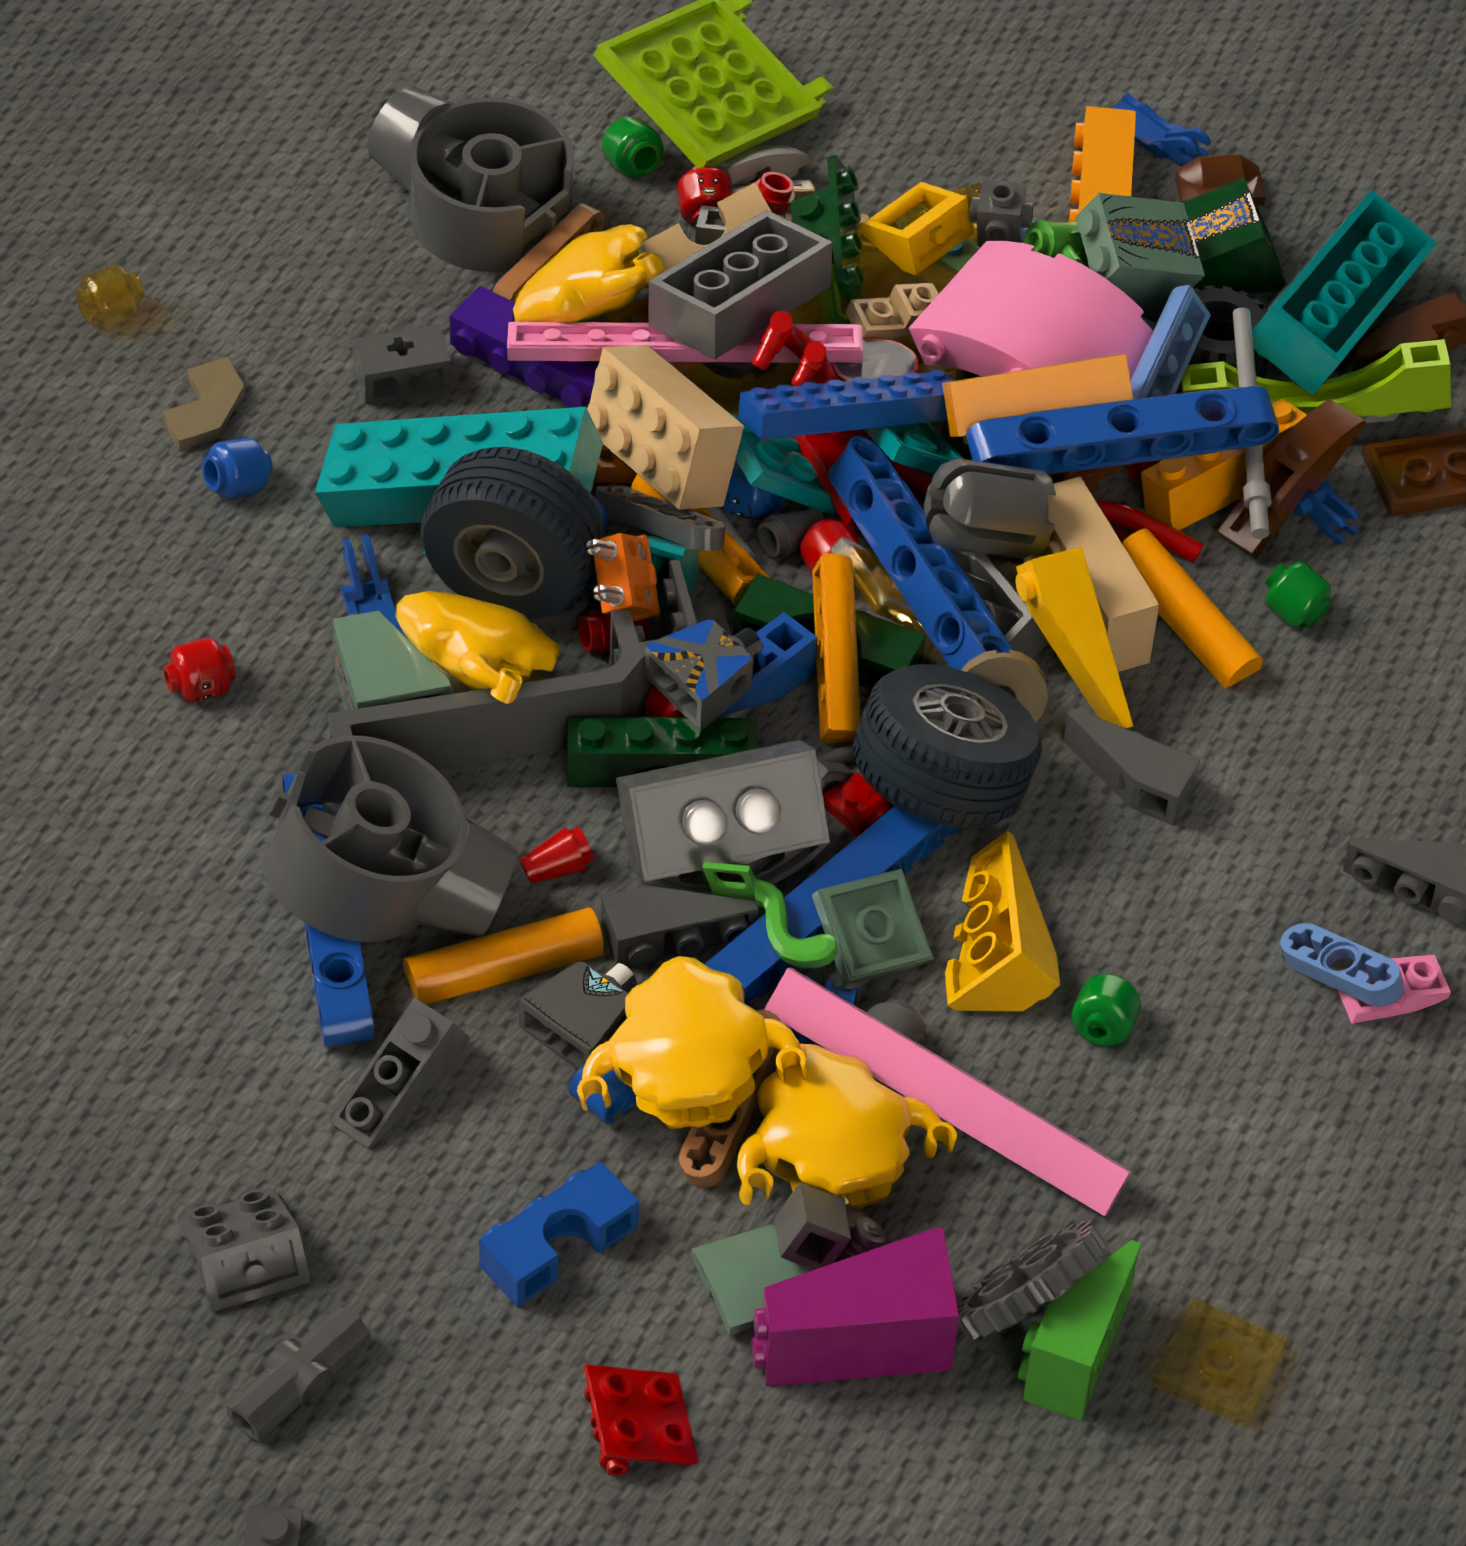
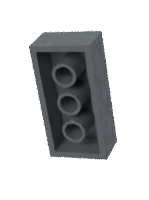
(739, 283)

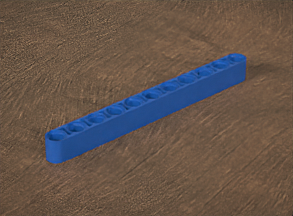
(885, 846)

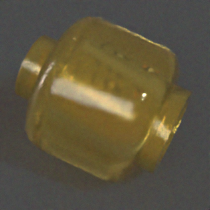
(109, 295)

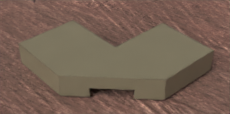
(206, 419)

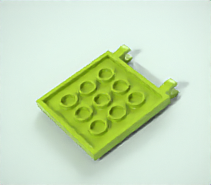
(710, 80)

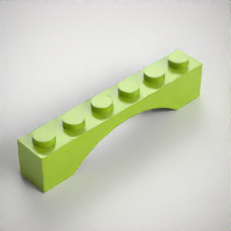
(1404, 380)

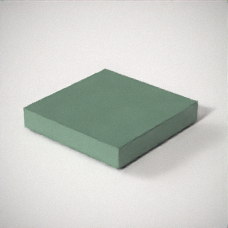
(873, 926)

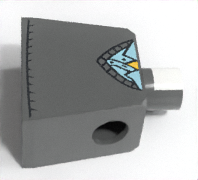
(577, 1010)

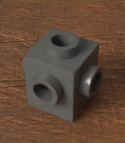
(1001, 212)

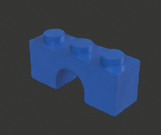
(587, 1206)

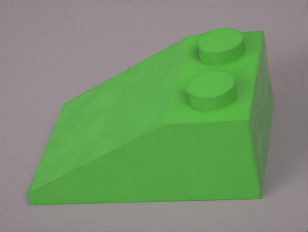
(1076, 1336)

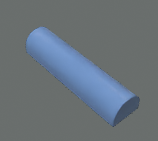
(1170, 345)

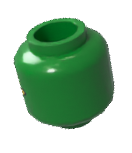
(632, 147)
(1298, 594)
(1108, 1007)

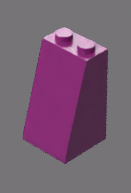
(861, 1316)

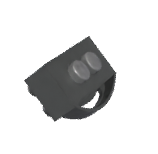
(726, 814)

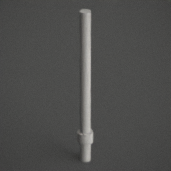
(1256, 491)

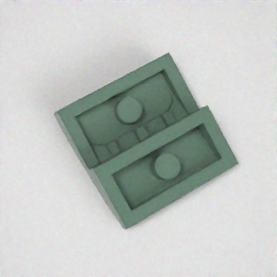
(739, 1270)

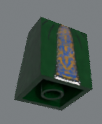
(1233, 241)

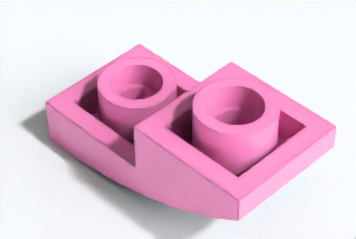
(1423, 988)

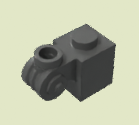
(819, 1228)

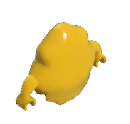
(589, 277)
(477, 641)
(689, 1046)
(834, 1131)

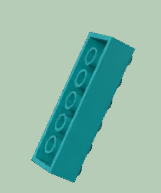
(1341, 292)
(394, 466)

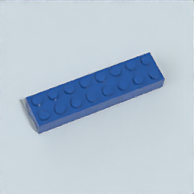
(844, 405)

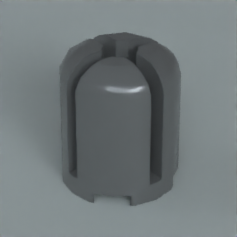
(989, 508)

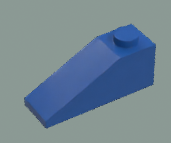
(783, 664)

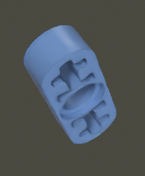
(1350, 981)

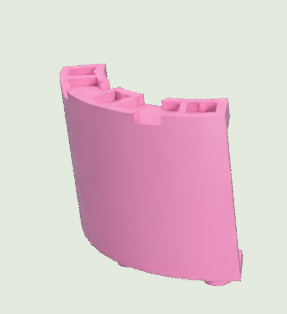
(1027, 312)

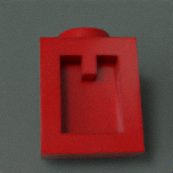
(856, 804)

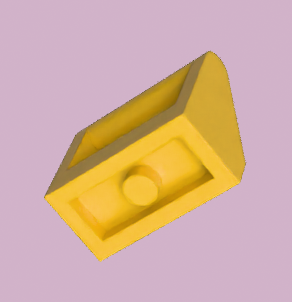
(928, 236)

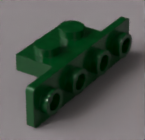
(835, 217)

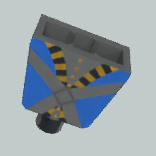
(702, 669)

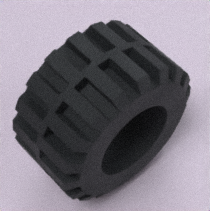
(1218, 337)

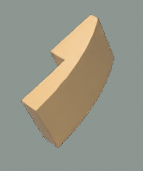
(892, 315)

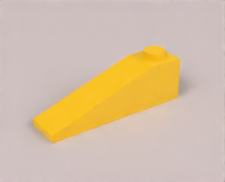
(1068, 614)
(1006, 945)

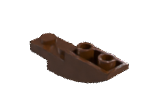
(1428, 321)
(1292, 468)

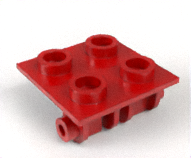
(638, 1417)

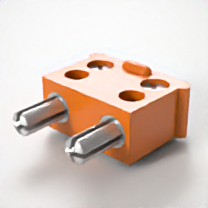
(625, 575)

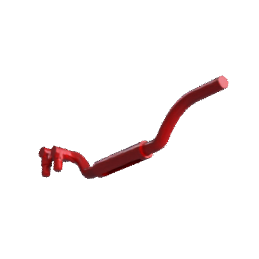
(816, 366)

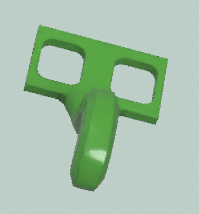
(801, 953)

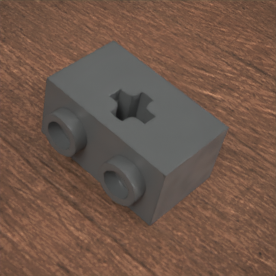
(402, 363)

